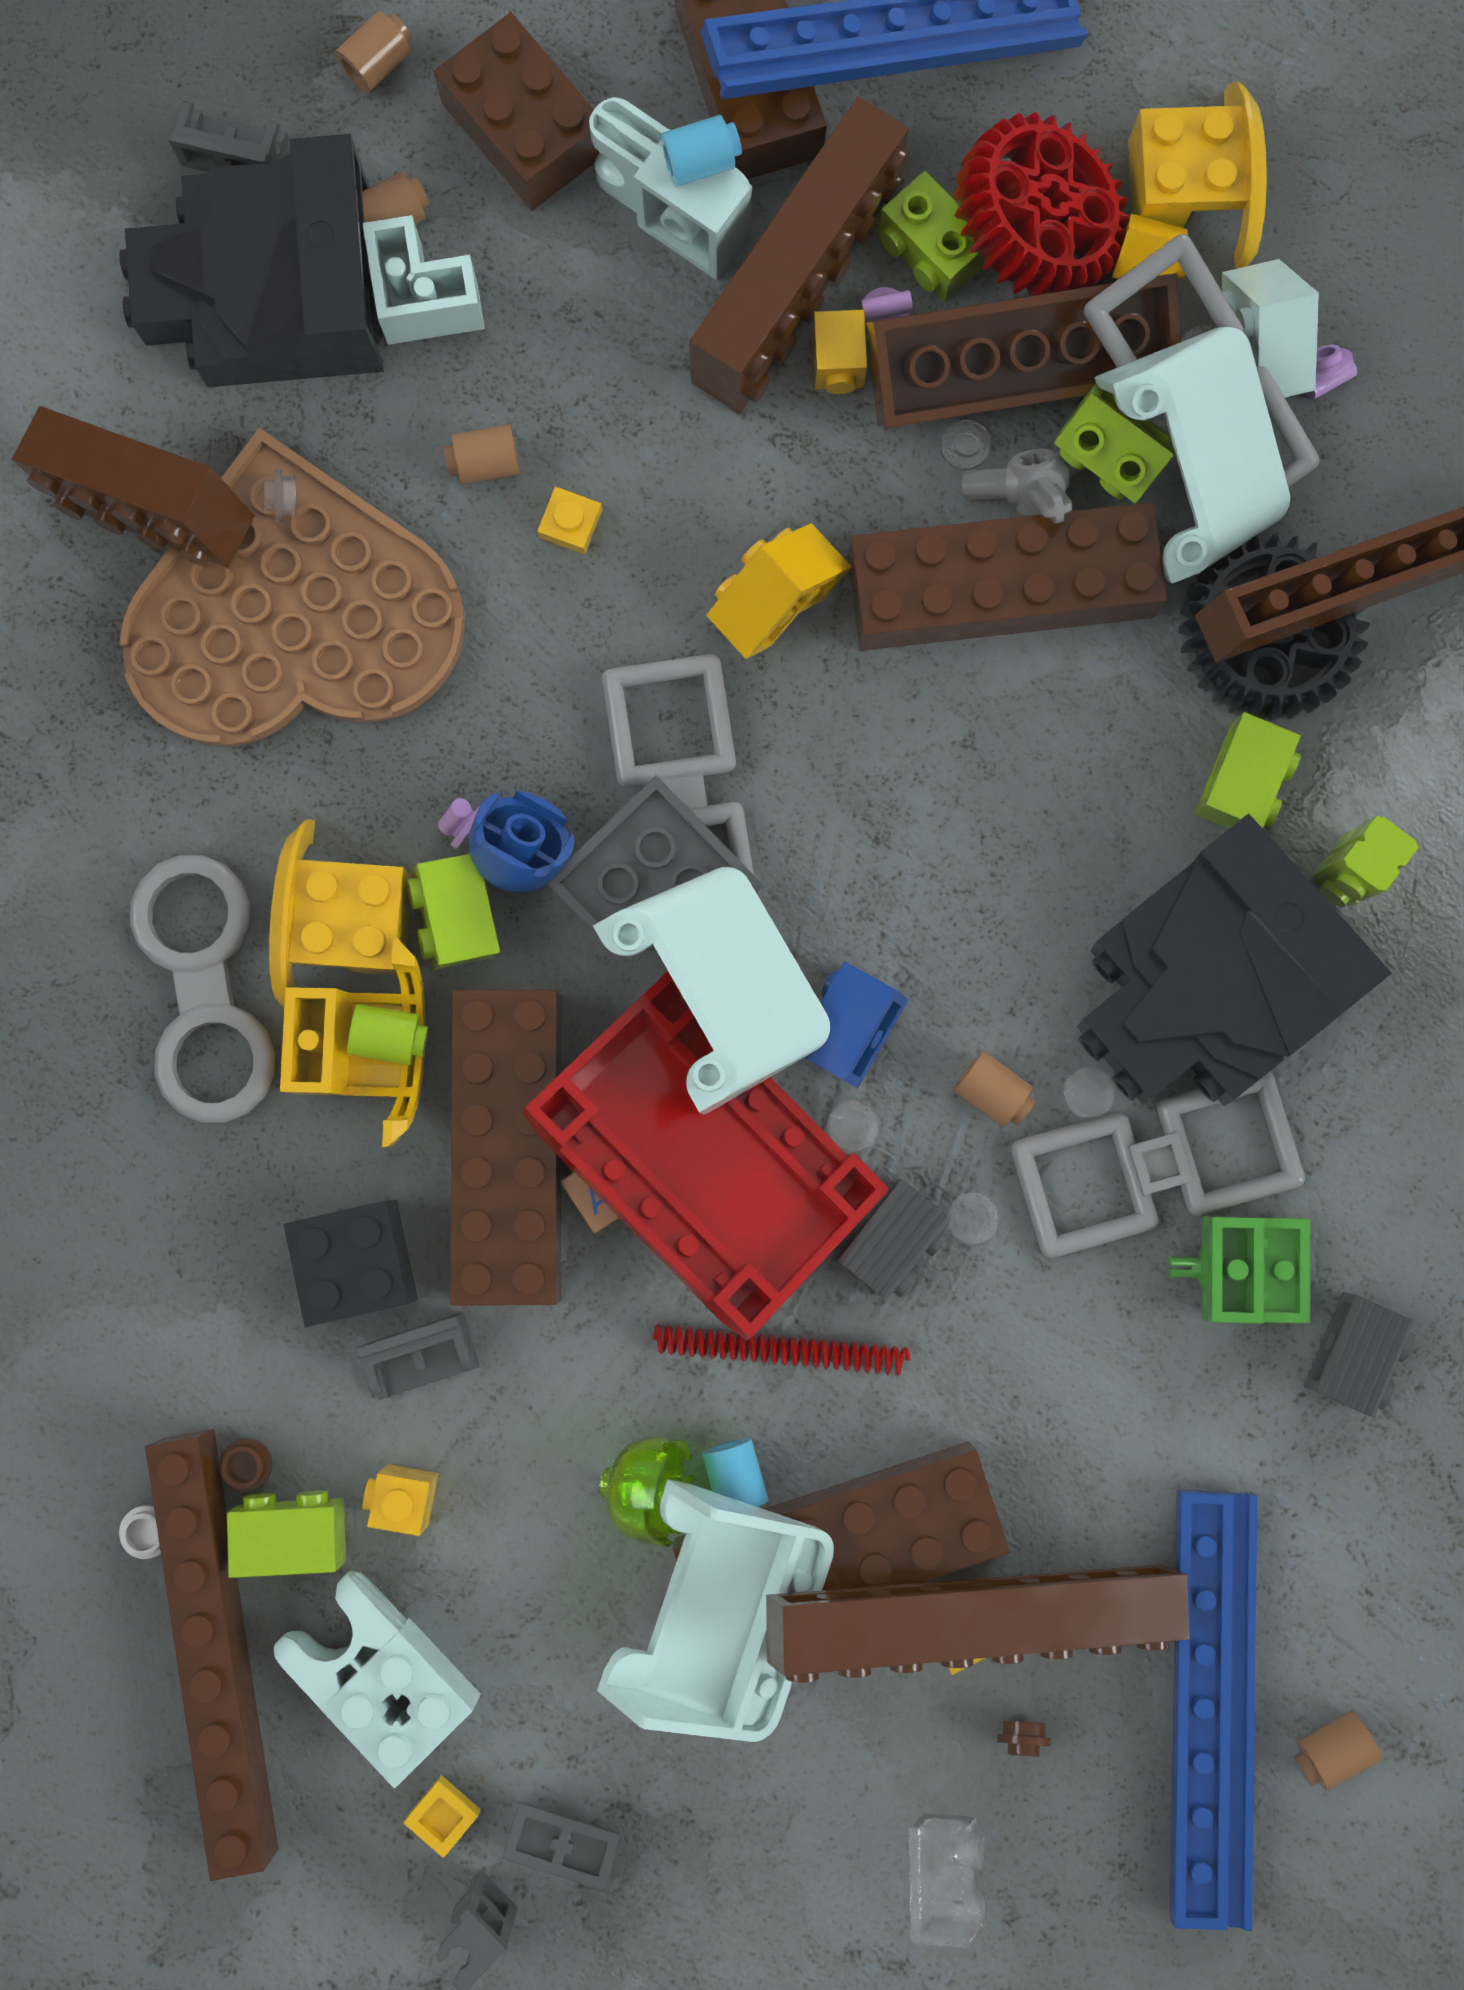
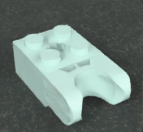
(697, 220)
(383, 1661)

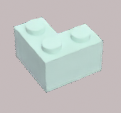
(418, 296)
(1278, 320)

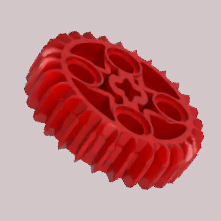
(1040, 205)

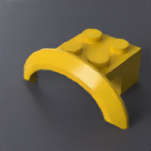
(1202, 163)
(333, 913)
(317, 1044)

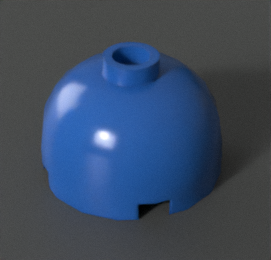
(519, 842)

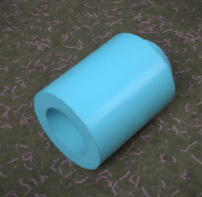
(700, 149)
(736, 1471)

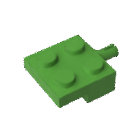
(1251, 1269)

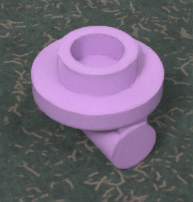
(886, 304)
(1333, 368)
(458, 821)

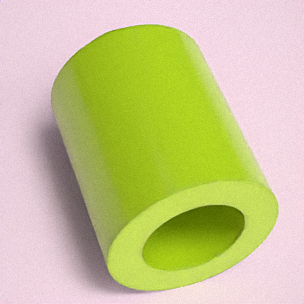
(386, 1034)

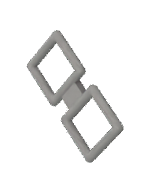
(1184, 251)
(682, 775)
(1153, 1168)

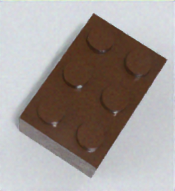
(519, 110)

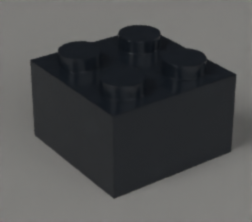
(350, 1262)

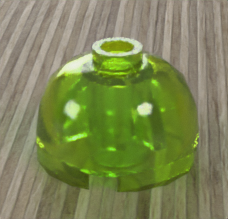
(637, 1483)

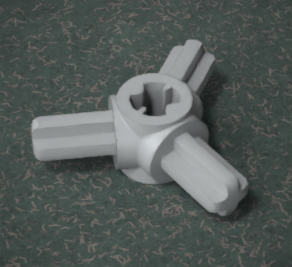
(1031, 483)

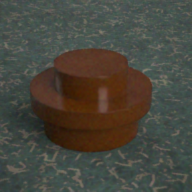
(245, 1465)
(1023, 1737)

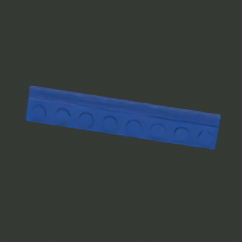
(878, 39)
(1214, 1713)

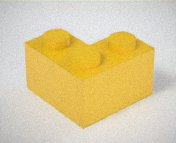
(776, 586)

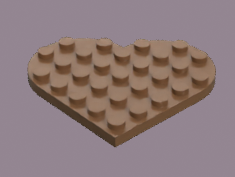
(309, 613)

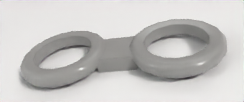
(202, 988)

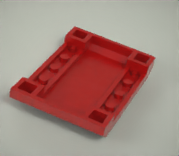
(723, 1198)

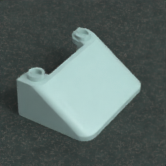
(1219, 439)
(731, 976)
(710, 1640)

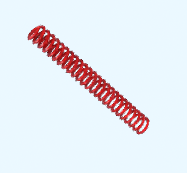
(775, 1349)

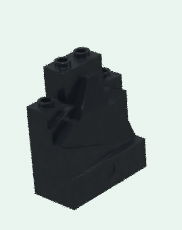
(261, 270)
(1224, 972)

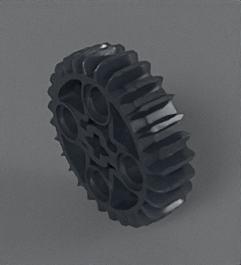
(1302, 647)

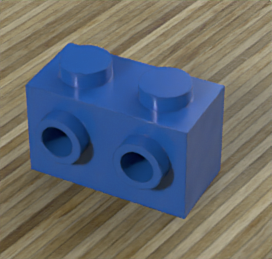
(860, 1020)

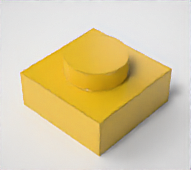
(569, 520)
(442, 1816)

